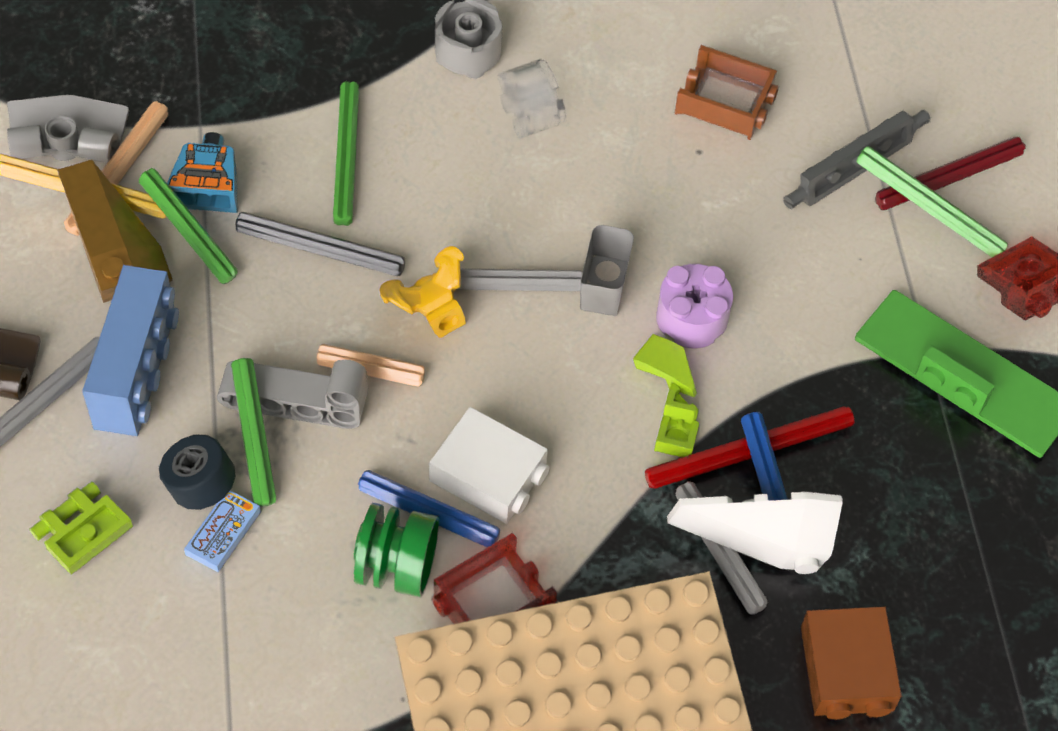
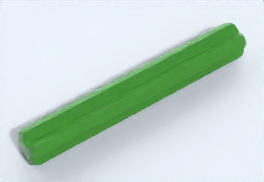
(188, 226)
(253, 432)

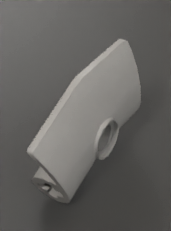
(65, 127)

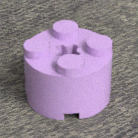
(694, 304)

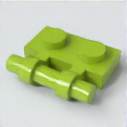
(85, 535)

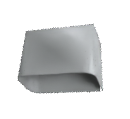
(608, 245)

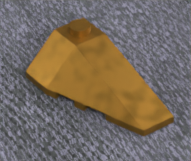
(108, 227)

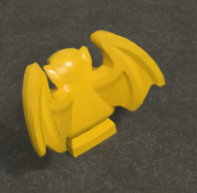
(432, 293)

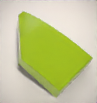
(667, 361)
(678, 425)

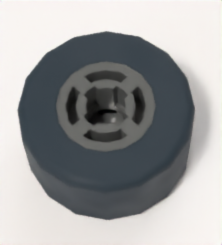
(197, 472)

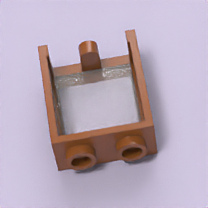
(728, 92)

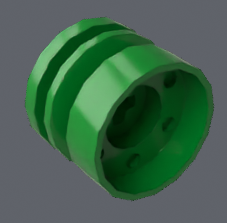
(396, 549)

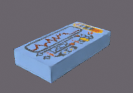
(222, 531)

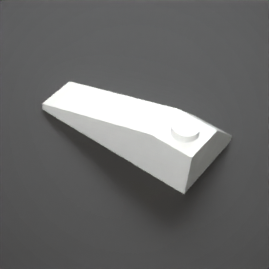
(780, 532)

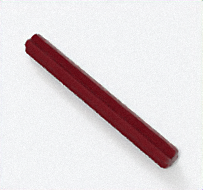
(957, 170)

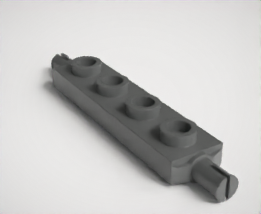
(842, 164)

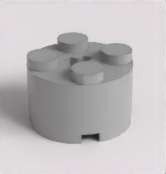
(468, 37)

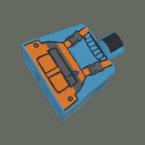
(206, 175)

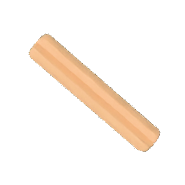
(375, 365)

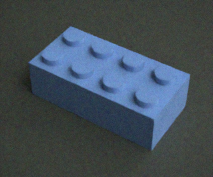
(131, 351)

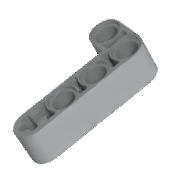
(305, 395)

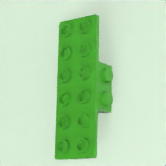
(963, 371)

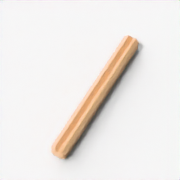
(129, 150)

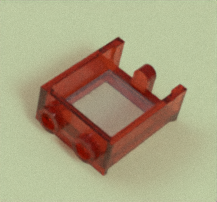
(490, 585)

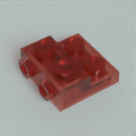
(1024, 277)

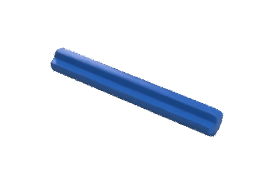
(412, 500)

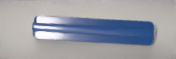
(763, 456)

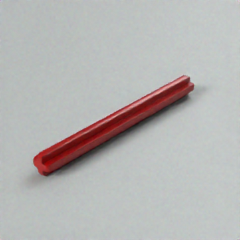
(739, 451)

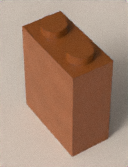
(850, 662)

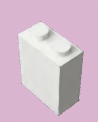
(489, 465)

